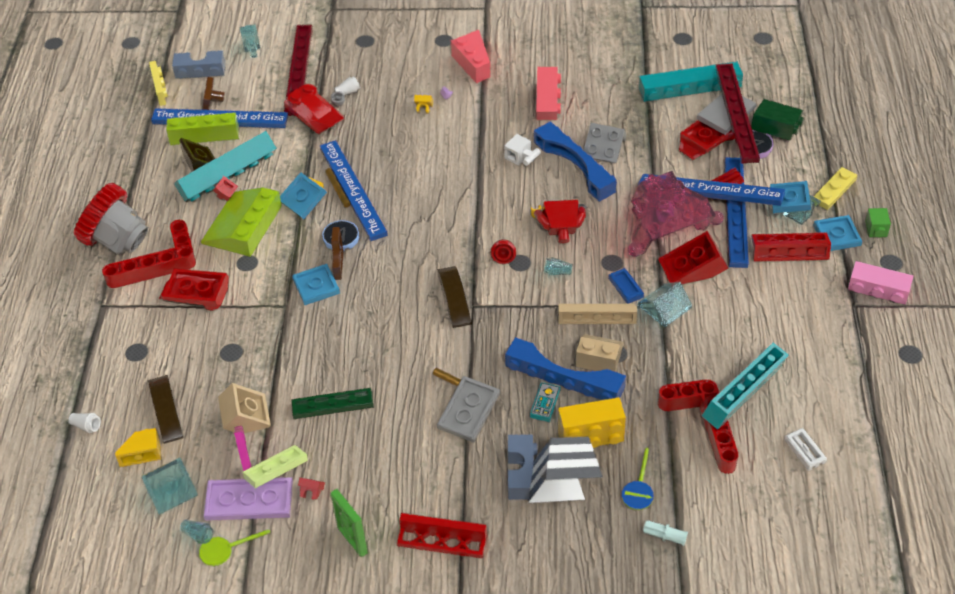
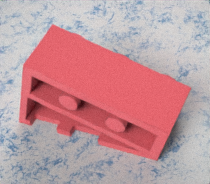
(471, 55)
(548, 93)

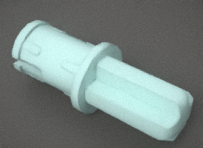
(665, 532)

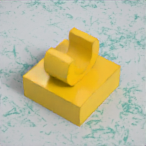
(423, 101)

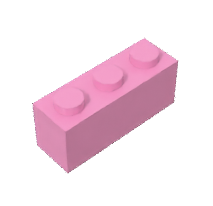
(880, 282)

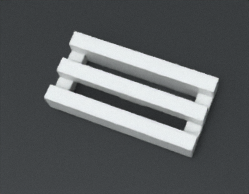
(802, 451)

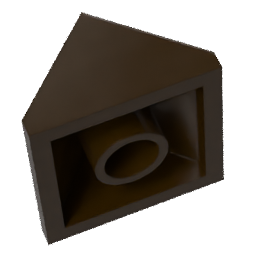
(195, 154)

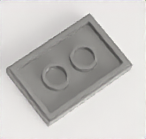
(716, 115)
(468, 409)

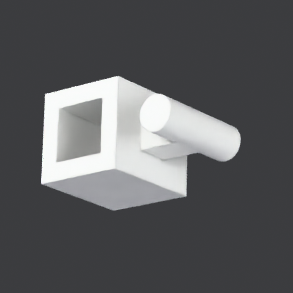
(519, 150)

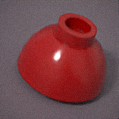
(503, 251)

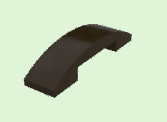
(455, 296)
(165, 409)

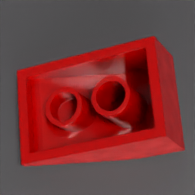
(694, 260)

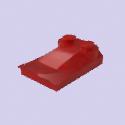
(312, 108)
(700, 139)
(196, 287)

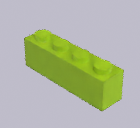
(203, 128)

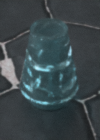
(557, 267)
(198, 531)

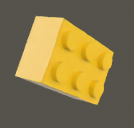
(598, 420)

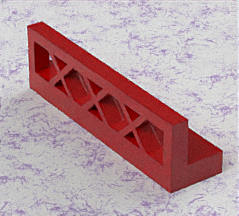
(792, 248)
(443, 528)

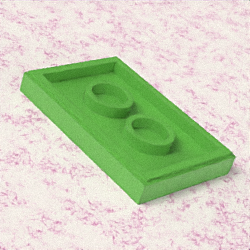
(349, 523)

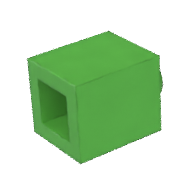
(877, 222)

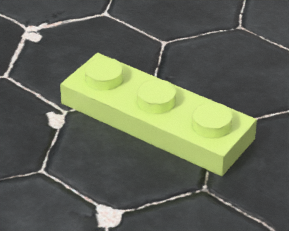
(275, 466)

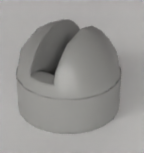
(338, 98)

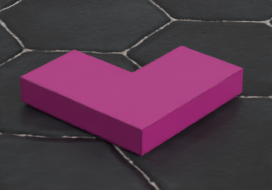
(242, 447)

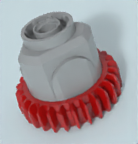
(111, 222)

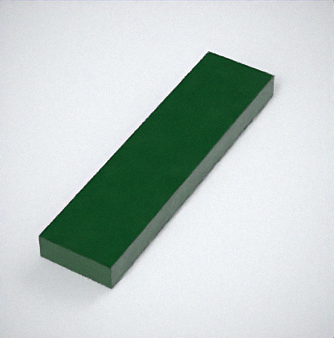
(332, 403)

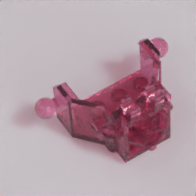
(664, 207)

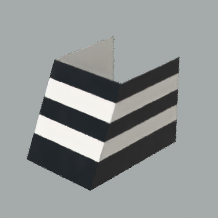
(560, 467)

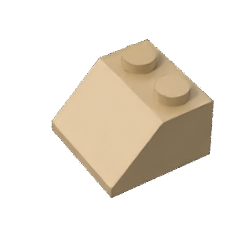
(598, 353)
(243, 408)

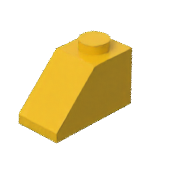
(139, 448)

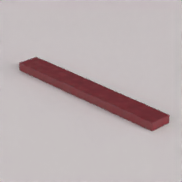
(299, 59)
(737, 114)

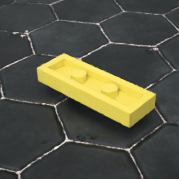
(158, 82)
(835, 187)

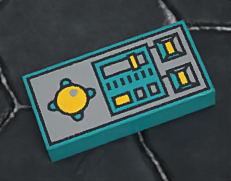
(545, 402)

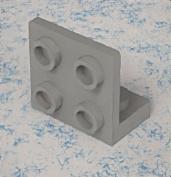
(604, 142)

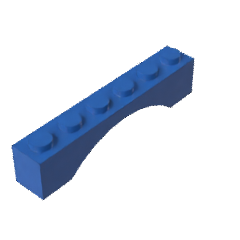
(553, 140)
(598, 384)

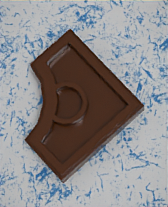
(338, 253)

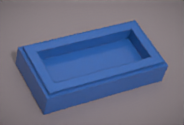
(626, 286)

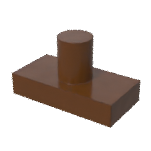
(211, 94)

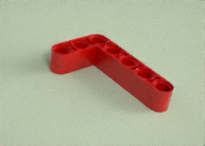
(153, 264)
(700, 394)

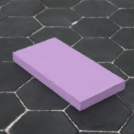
(240, 500)

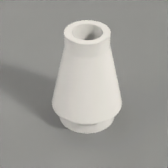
(349, 86)
(86, 421)

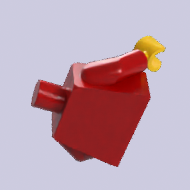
(560, 217)

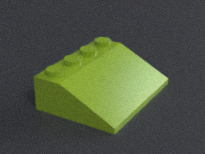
(244, 221)

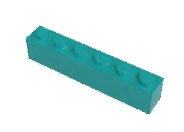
(682, 82)
(225, 165)
(745, 385)

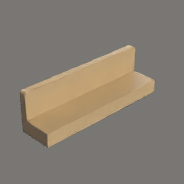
(597, 313)

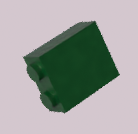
(777, 119)

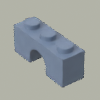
(210, 66)
(520, 452)

